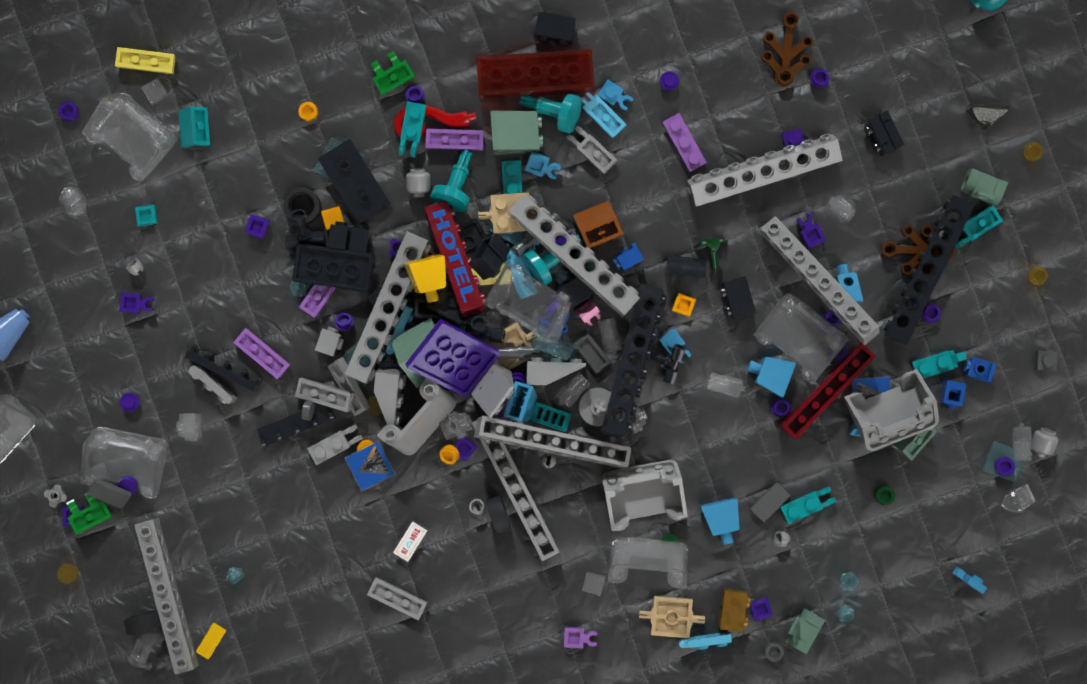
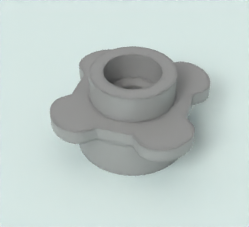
(61, 496)

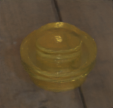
(1033, 151)
(1037, 275)

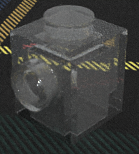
(190, 426)

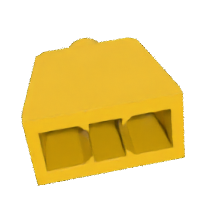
(427, 275)

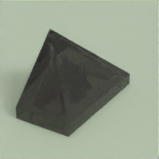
(986, 114)

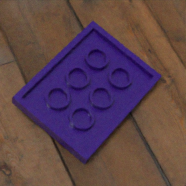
(453, 358)

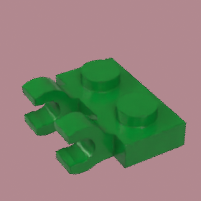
(393, 77)
(88, 517)

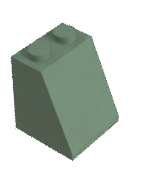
(516, 132)
(406, 345)

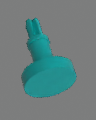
(566, 112)
(452, 191)
(540, 266)

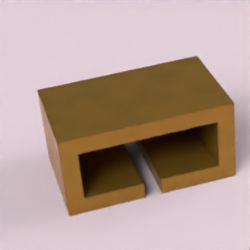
(733, 610)

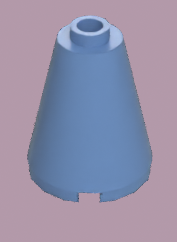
(11, 328)

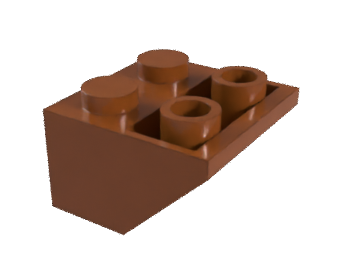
(598, 225)

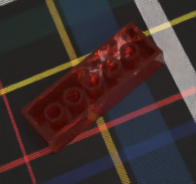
(535, 74)

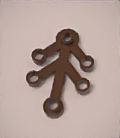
(786, 53)
(921, 245)

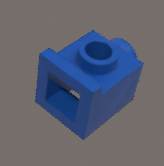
(628, 258)
(987, 371)
(958, 394)

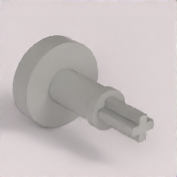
(594, 406)

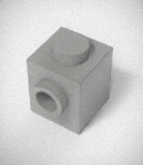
(329, 341)

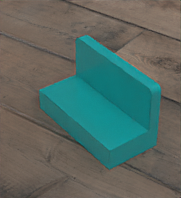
(194, 126)

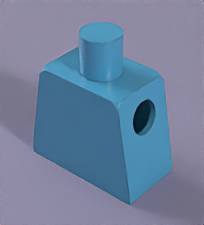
(851, 280)
(772, 374)
(521, 403)
(722, 518)

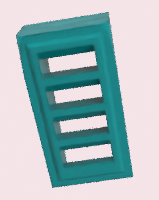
(537, 406)

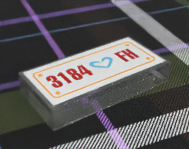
(410, 541)

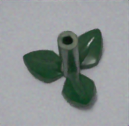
(713, 245)

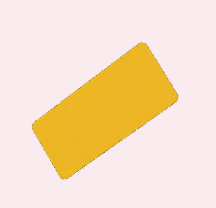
(211, 641)

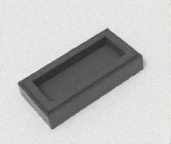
(592, 353)
(109, 493)
(769, 502)

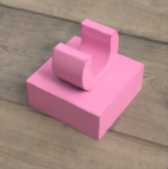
(588, 311)

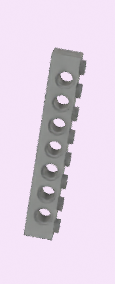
(830, 154)
(518, 213)
(820, 280)
(355, 368)
(552, 442)
(521, 498)
(166, 595)

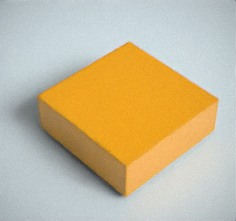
(332, 215)
(683, 305)

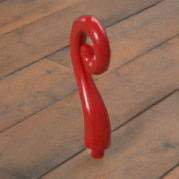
(459, 119)

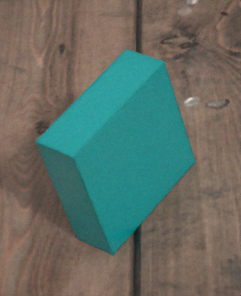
(146, 215)

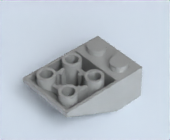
(547, 372)
(494, 389)
(388, 393)

